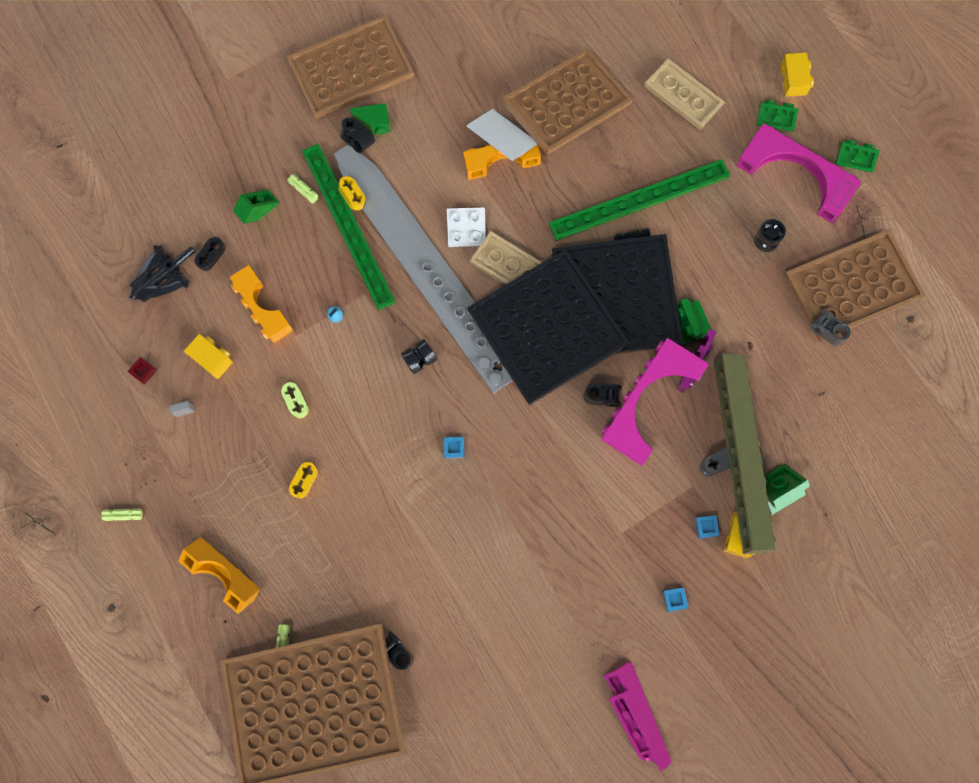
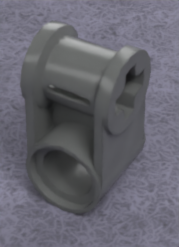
(829, 327)
(718, 459)

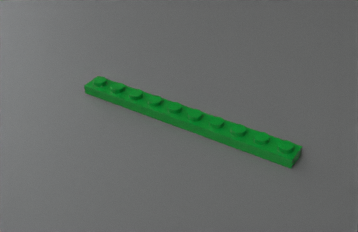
(639, 200)
(348, 227)

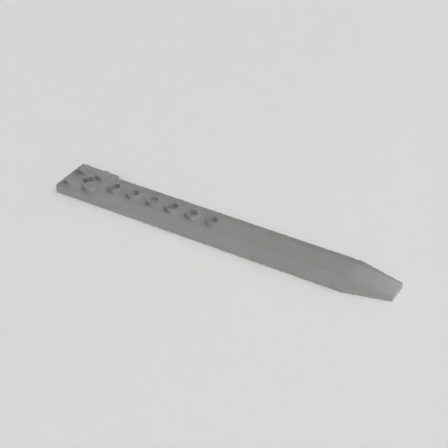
(422, 263)

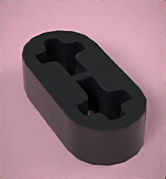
(212, 255)

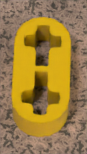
(349, 194)
(307, 482)

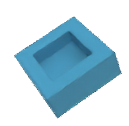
(454, 447)
(707, 526)
(675, 599)

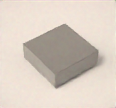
(181, 409)

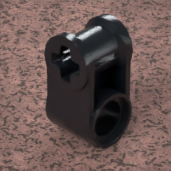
(356, 135)
(607, 395)
(395, 649)

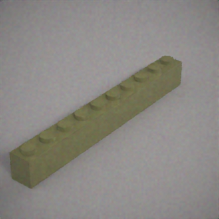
(744, 455)

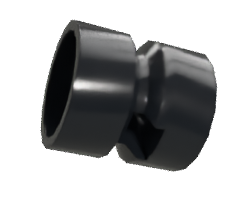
(769, 235)
(419, 356)

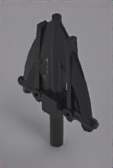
(145, 287)

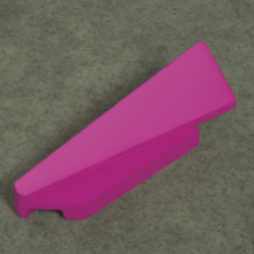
(636, 715)

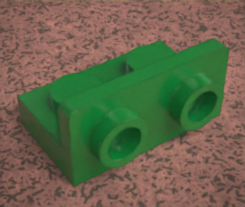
(777, 116)
(856, 156)

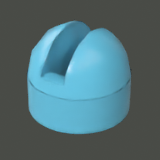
(337, 316)

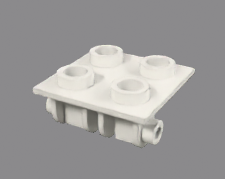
(466, 226)

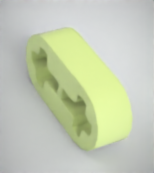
(298, 398)

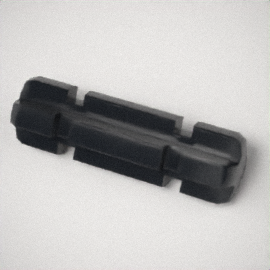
(633, 234)

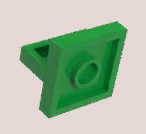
(692, 321)
(784, 487)

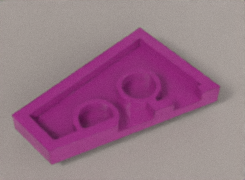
(703, 349)

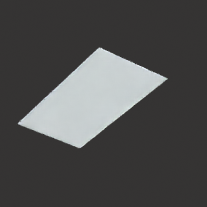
(502, 134)

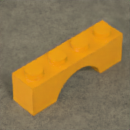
(479, 160)
(249, 286)
(203, 558)

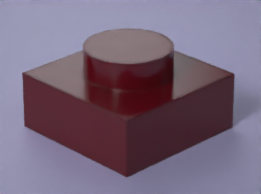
(142, 370)

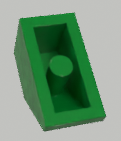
(373, 118)
(254, 205)

